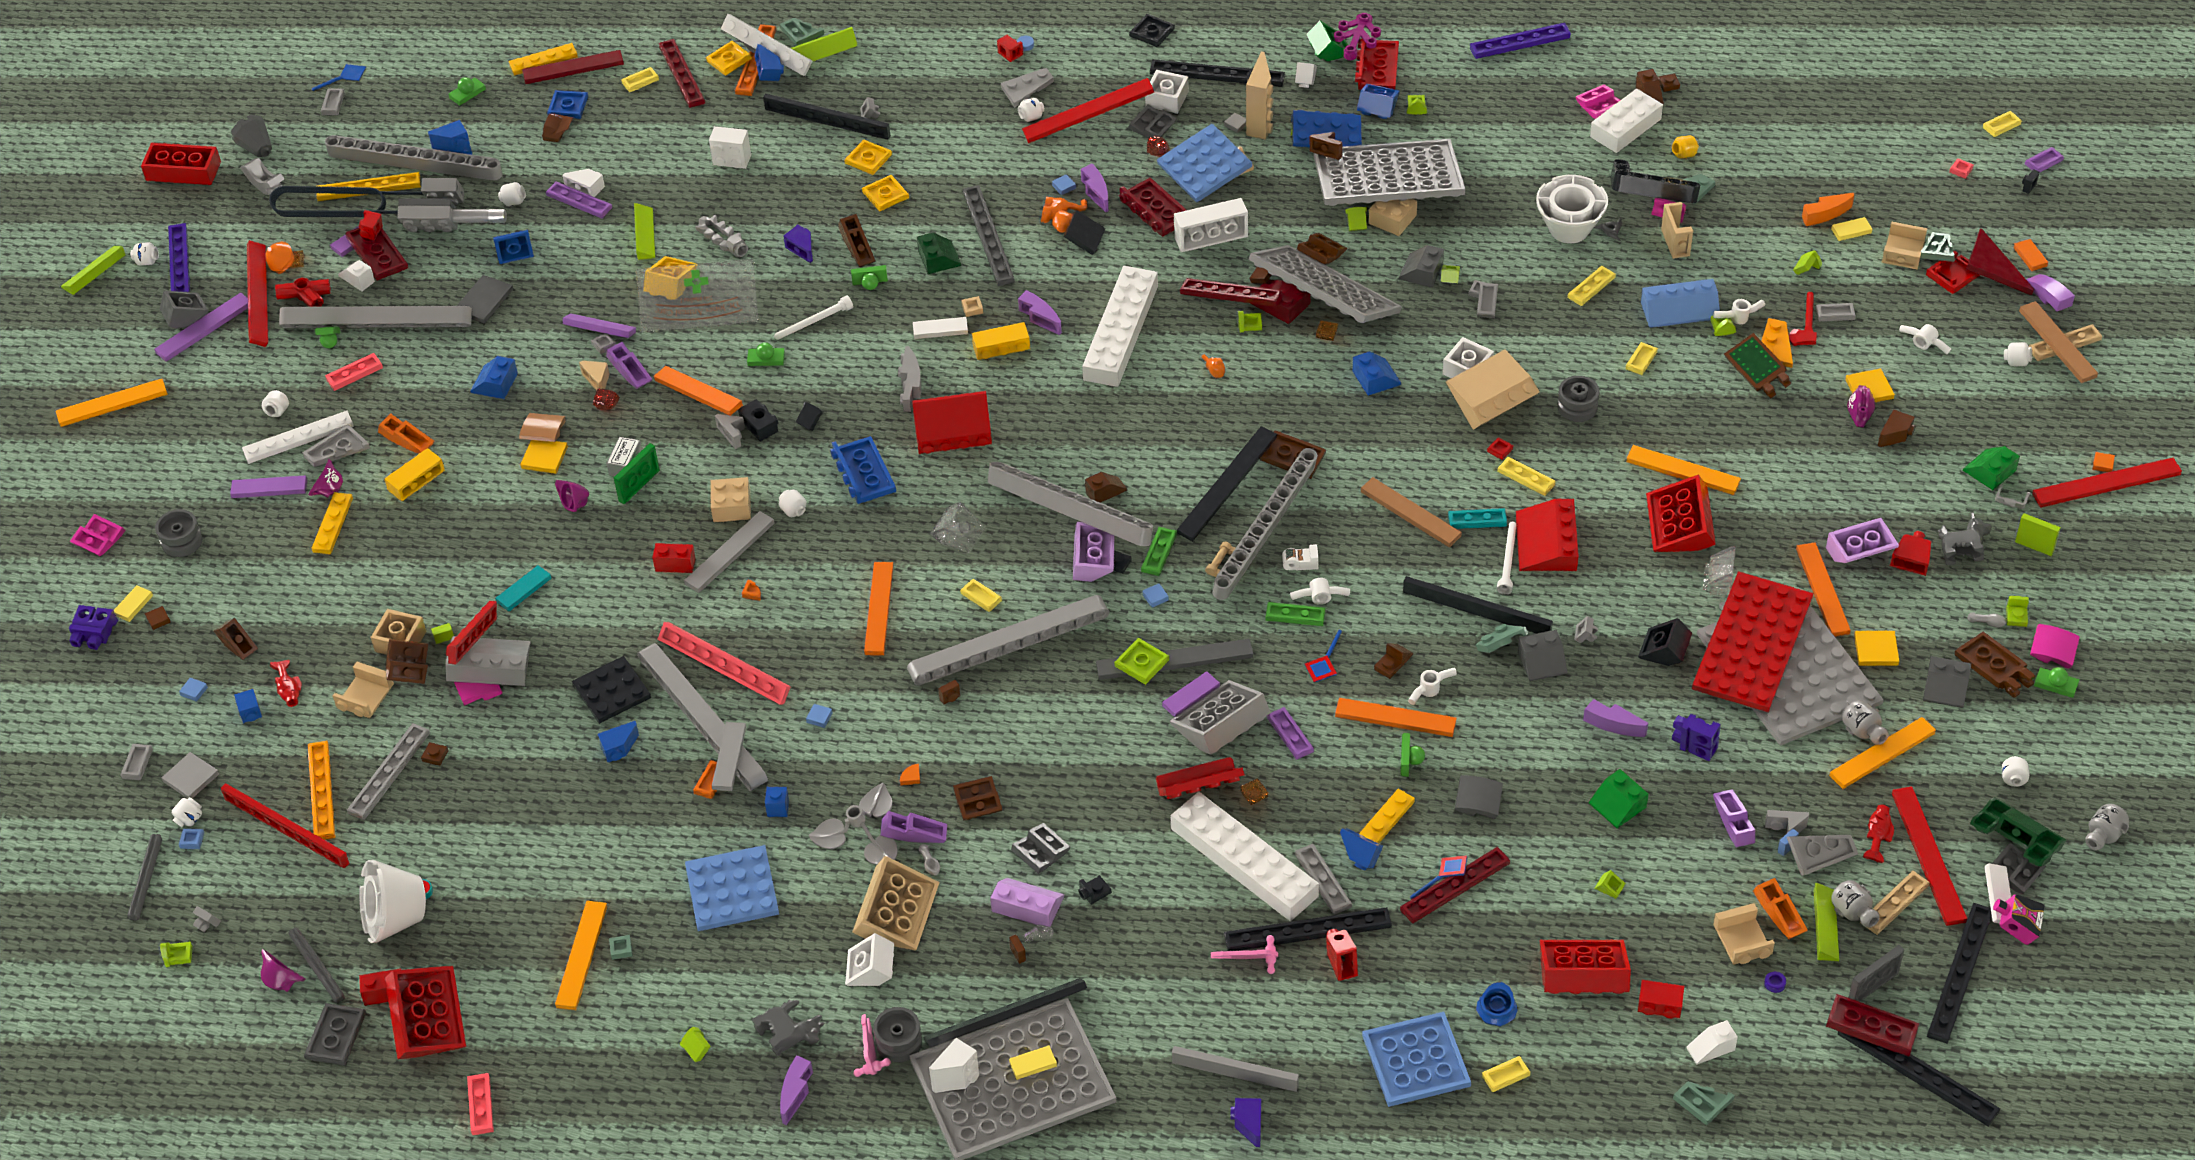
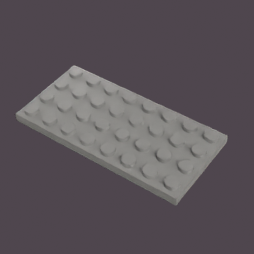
(1325, 283)

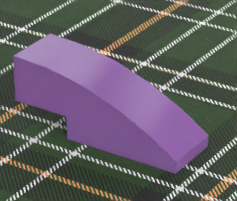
(1095, 186)
(2051, 292)
(1039, 312)
(628, 365)
(1614, 719)
(1734, 818)
(913, 828)
(795, 1087)

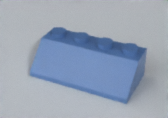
(1680, 302)

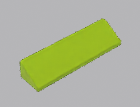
(827, 45)
(644, 232)
(94, 269)
(1825, 924)

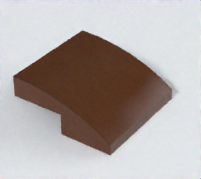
(1321, 248)
(406, 661)
(977, 798)

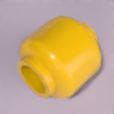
(1685, 147)

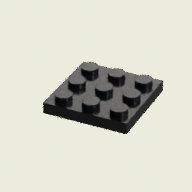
(611, 689)

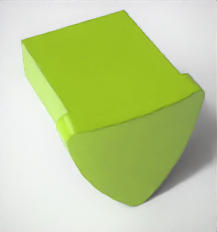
(1416, 104)
(1356, 218)
(1806, 261)
(1249, 322)
(1722, 326)
(176, 953)
(695, 1044)

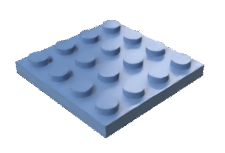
(1204, 162)
(731, 888)
(1416, 1059)

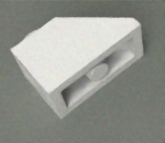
(1305, 74)
(585, 181)
(358, 275)
(1713, 1042)

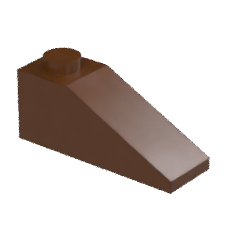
(856, 240)

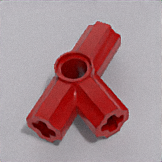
(304, 290)

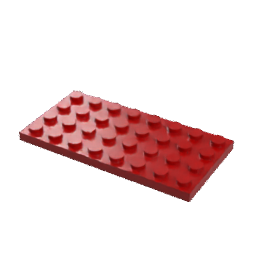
(1752, 641)

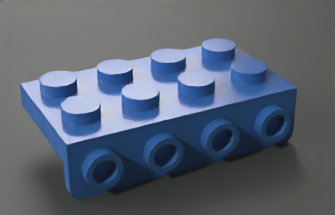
(1307, 123)
(863, 470)

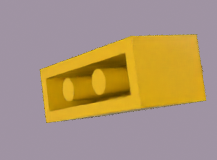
(1001, 341)
(414, 474)

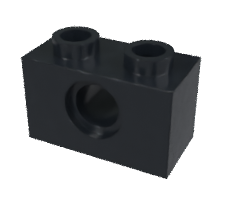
(758, 420)

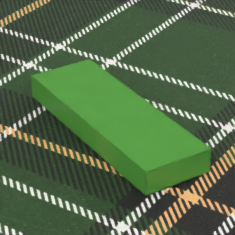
(1159, 551)
(1295, 614)

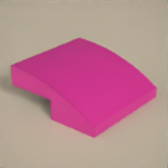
(1597, 100)
(97, 535)
(2054, 645)
(473, 691)

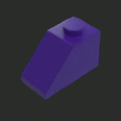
(799, 242)
(1248, 1118)

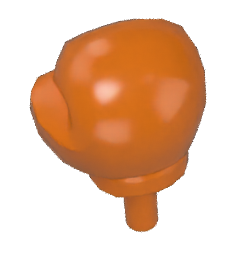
(1215, 366)

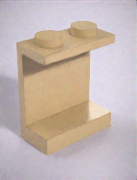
(1677, 239)
(1904, 245)
(365, 691)
(1742, 934)

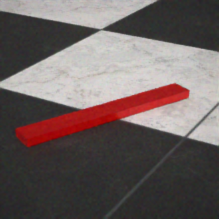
(1088, 110)
(257, 293)
(2106, 482)
(285, 826)
(1929, 856)

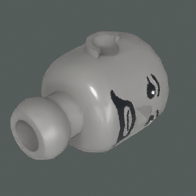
(1864, 722)
(2107, 826)
(1855, 903)

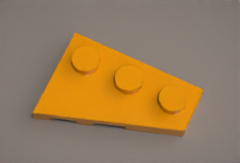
(1777, 341)

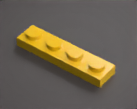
(549, 56)
(332, 523)
(1388, 816)

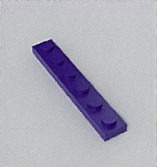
(1520, 40)
(179, 258)

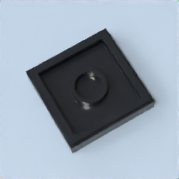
(1152, 30)
(1084, 232)

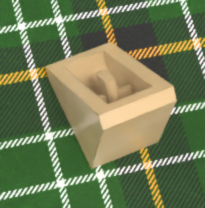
(595, 372)

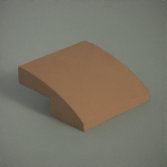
(542, 427)

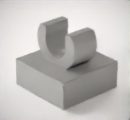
(868, 109)
(1585, 630)
(204, 919)

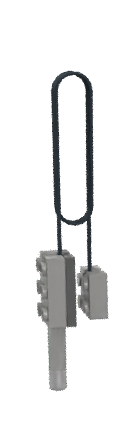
(427, 214)

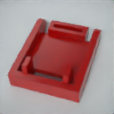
(1954, 273)

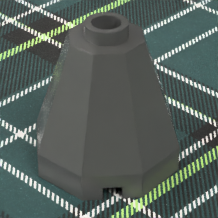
(252, 136)

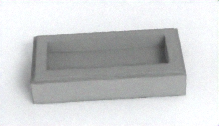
(332, 101)
(1487, 300)
(1835, 312)
(136, 762)

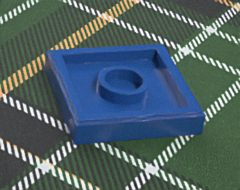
(568, 103)

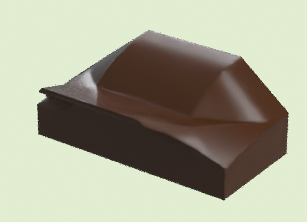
(555, 127)

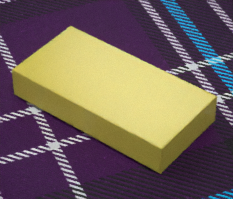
(640, 79)
(2002, 124)
(1851, 229)
(1641, 358)
(981, 595)
(133, 603)
(1032, 1062)
(1506, 1074)

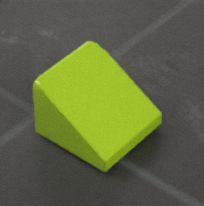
(1450, 273)
(442, 633)
(1610, 884)

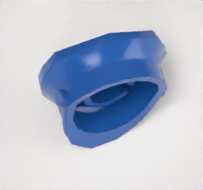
(1494, 999)

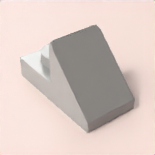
(730, 427)
(1786, 820)

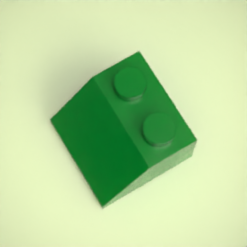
(1323, 42)
(1993, 466)
(1619, 798)

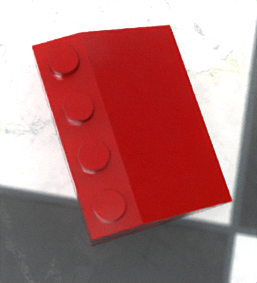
(952, 422)
(1681, 516)
(1547, 536)
(1585, 966)
(425, 1011)

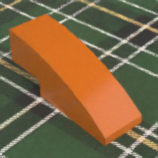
(1827, 208)
(404, 434)
(1780, 908)

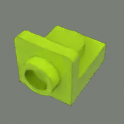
(2017, 611)

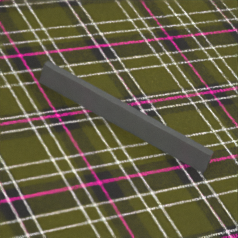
(988, 235)
(1188, 657)

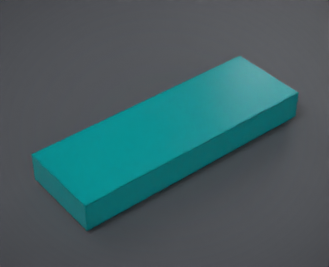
(1477, 518)
(523, 588)

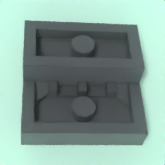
(1152, 122)
(1478, 796)
(1040, 848)
(2019, 869)

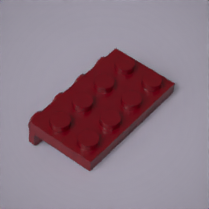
(1152, 205)

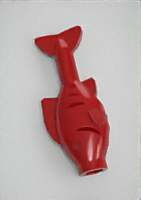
(287, 687)
(1879, 829)

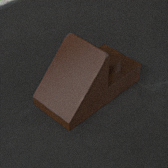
(1326, 145)
(1393, 660)

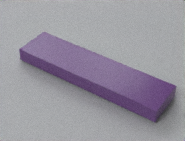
(579, 199)
(599, 325)
(268, 486)

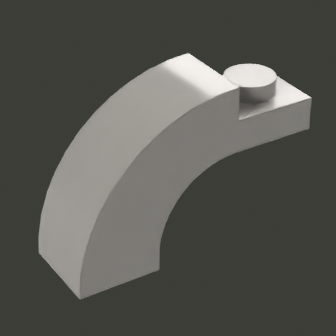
(261, 176)

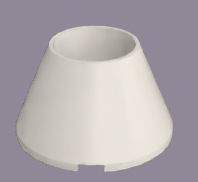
(1571, 206)
(389, 900)

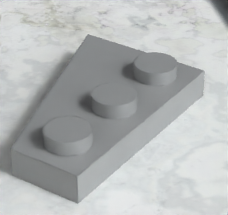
(1024, 86)
(336, 446)
(1820, 851)

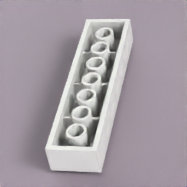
(1120, 326)
(1244, 856)

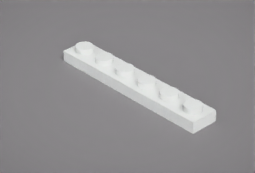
(753, 37)
(296, 437)

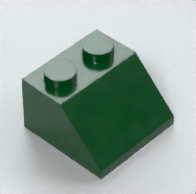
(937, 253)

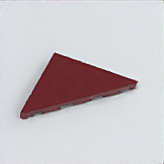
(1992, 263)

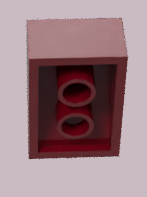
(1292, 303)

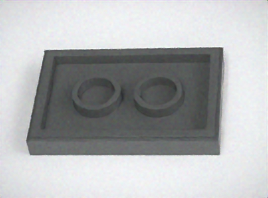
(486, 297)
(1876, 974)
(335, 1034)

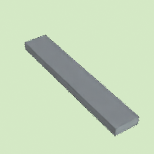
(729, 552)
(388, 771)
(1235, 1068)

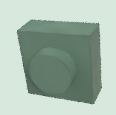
(620, 947)

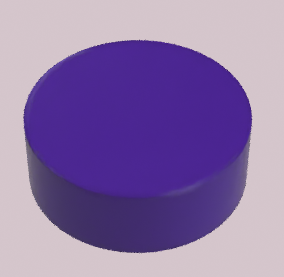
(1775, 982)

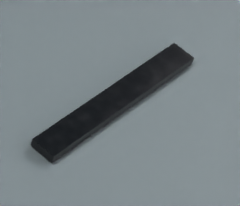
(1212, 72)
(827, 116)
(1226, 483)
(1475, 605)
(1307, 929)
(1960, 973)
(1005, 1012)
(1931, 1080)

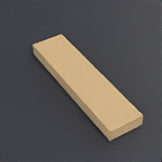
(2078, 337)
(1898, 900)

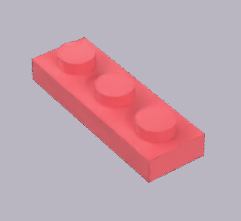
(354, 371)
(480, 1104)

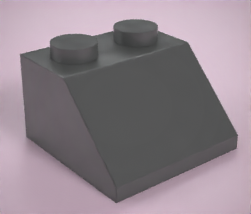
(1423, 266)
(182, 308)
(1542, 655)
(1947, 682)

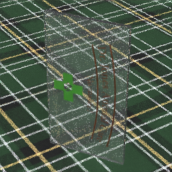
(697, 295)

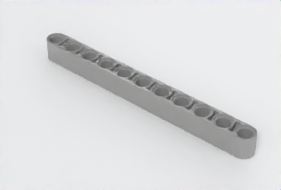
(413, 157)
(375, 316)
(1070, 504)
(1264, 524)
(1007, 640)
(698, 711)

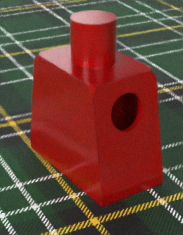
(1912, 553)
(1340, 944)

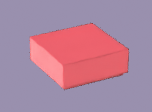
(1961, 168)

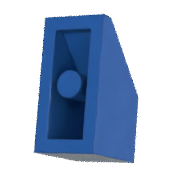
(768, 64)
(618, 741)
(1361, 849)

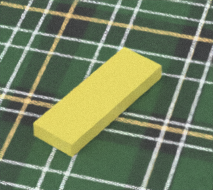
(1591, 285)
(1526, 476)

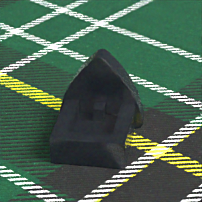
(809, 416)

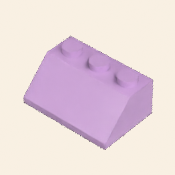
(1860, 541)
(1092, 553)
(1025, 902)

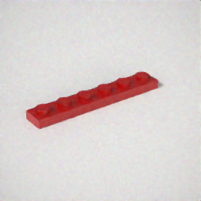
(472, 632)

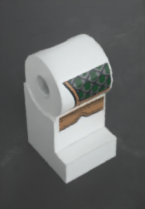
(1300, 558)

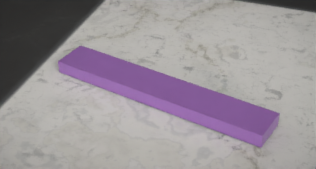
(202, 327)

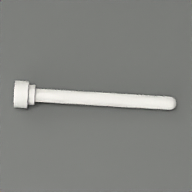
(844, 304)
(1505, 584)

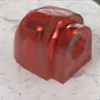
(1157, 146)
(605, 399)

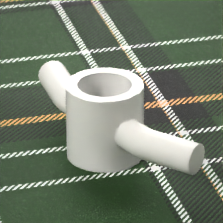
(1740, 311)
(1925, 337)
(1320, 591)
(1430, 683)

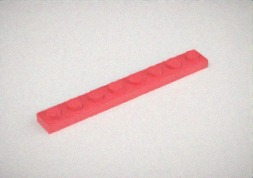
(724, 663)

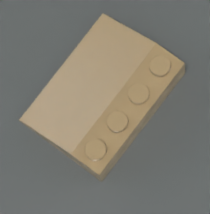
(1259, 100)
(1491, 388)
(896, 904)

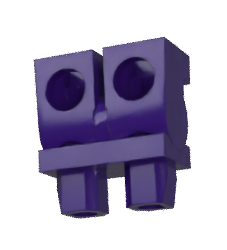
(92, 627)
(1696, 736)

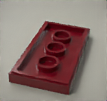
(378, 253)
(1872, 1025)

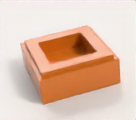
(2103, 462)

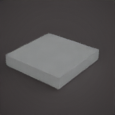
(190, 775)

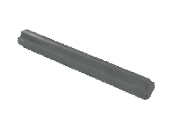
(144, 877)
(316, 965)

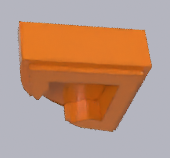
(751, 591)
(910, 775)

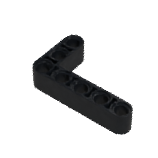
(1651, 185)

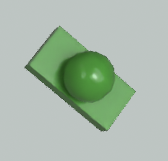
(466, 90)
(869, 276)
(328, 336)
(765, 356)
(2057, 681)
(1414, 755)

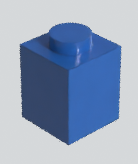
(248, 706)
(777, 802)

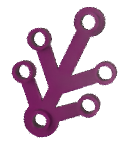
(1363, 21)

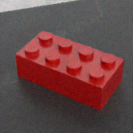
(181, 163)

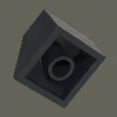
(1666, 643)

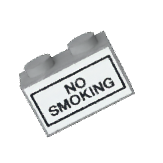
(622, 454)

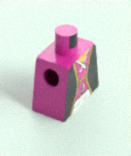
(2020, 917)

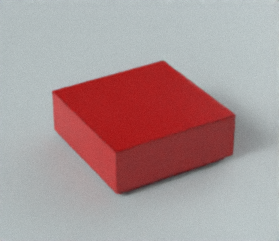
(1500, 448)

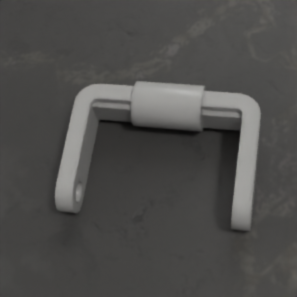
(2010, 502)

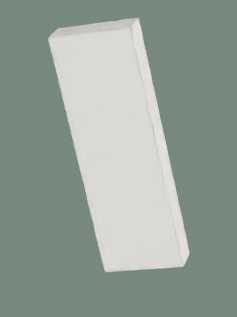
(940, 328)
(1997, 886)

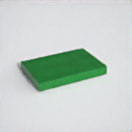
(636, 473)

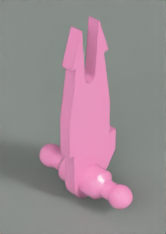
(1269, 953)
(872, 1065)

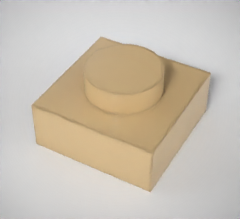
(972, 306)

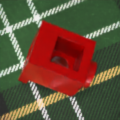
(1009, 48)
(370, 225)

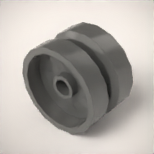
(1578, 398)
(178, 533)
(897, 1034)

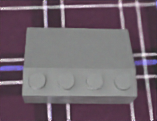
(492, 663)
(1221, 716)

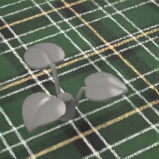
(876, 803)

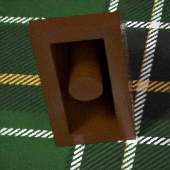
(1649, 84)
(1896, 429)
(1103, 486)
(235, 638)

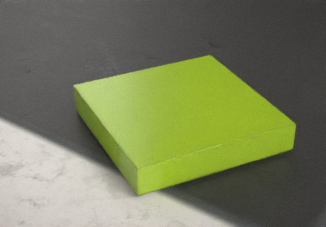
(2037, 534)
(1141, 661)

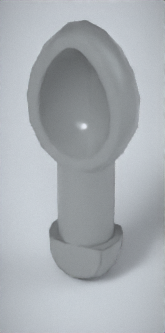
(1993, 620)
(931, 864)

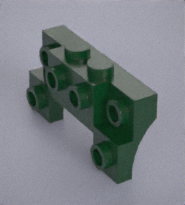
(2035, 838)

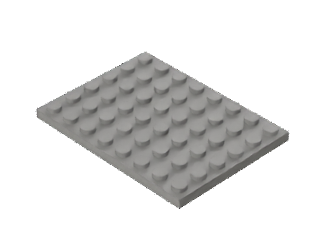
(1390, 172)
(1815, 684)
(1006, 1109)

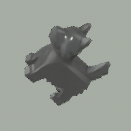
(1965, 542)
(786, 1031)

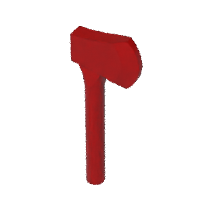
(1805, 336)

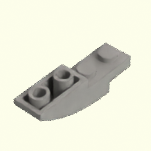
(910, 379)

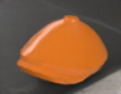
(279, 257)

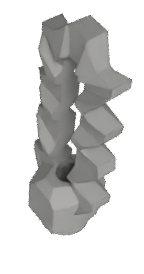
(734, 243)

